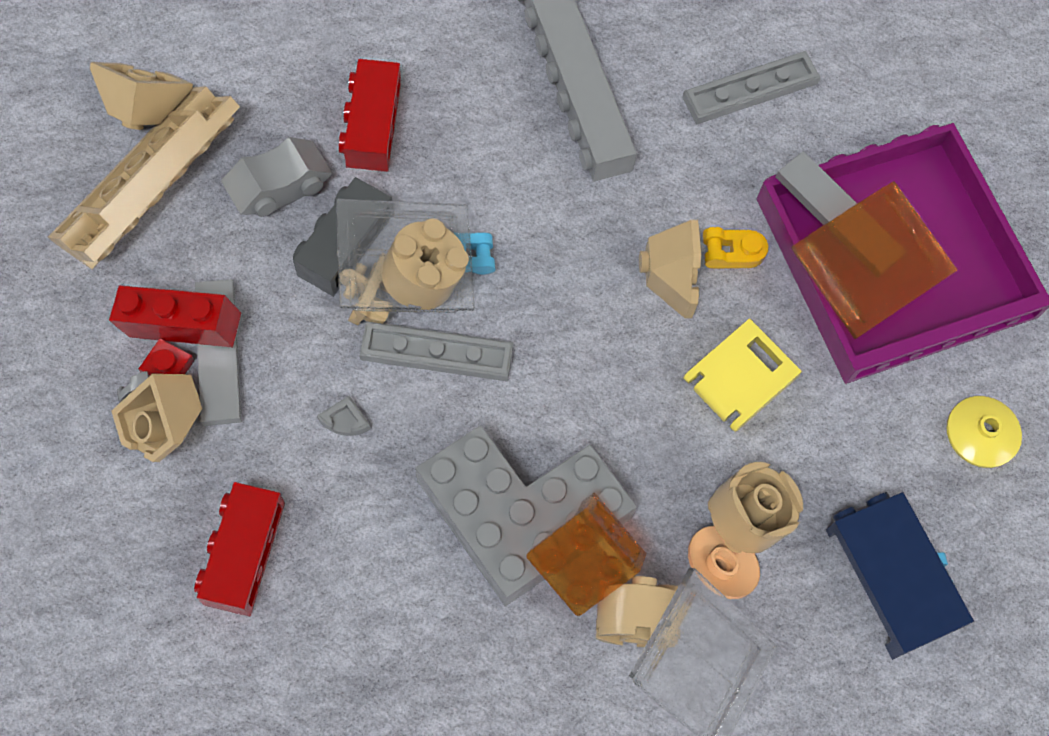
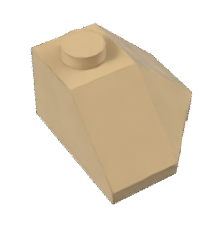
(137, 94)
(672, 266)
(157, 415)

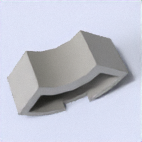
(276, 177)

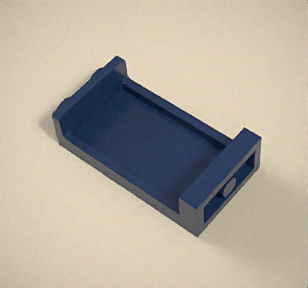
(900, 572)

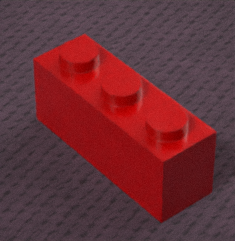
(371, 115)
(175, 316)
(239, 549)

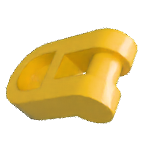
(747, 248)

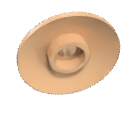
(727, 571)

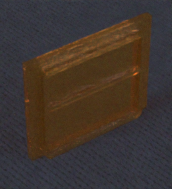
(873, 259)

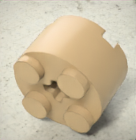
(424, 264)
(755, 508)
(632, 611)

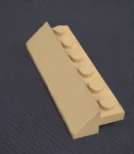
(143, 176)

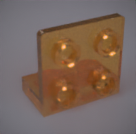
(587, 556)

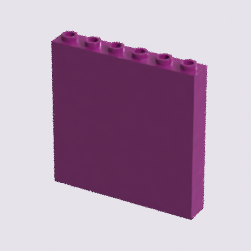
(942, 182)

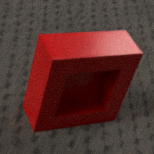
(166, 359)

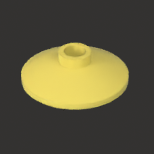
(974, 442)

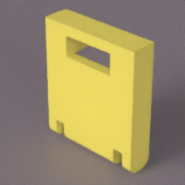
(738, 378)

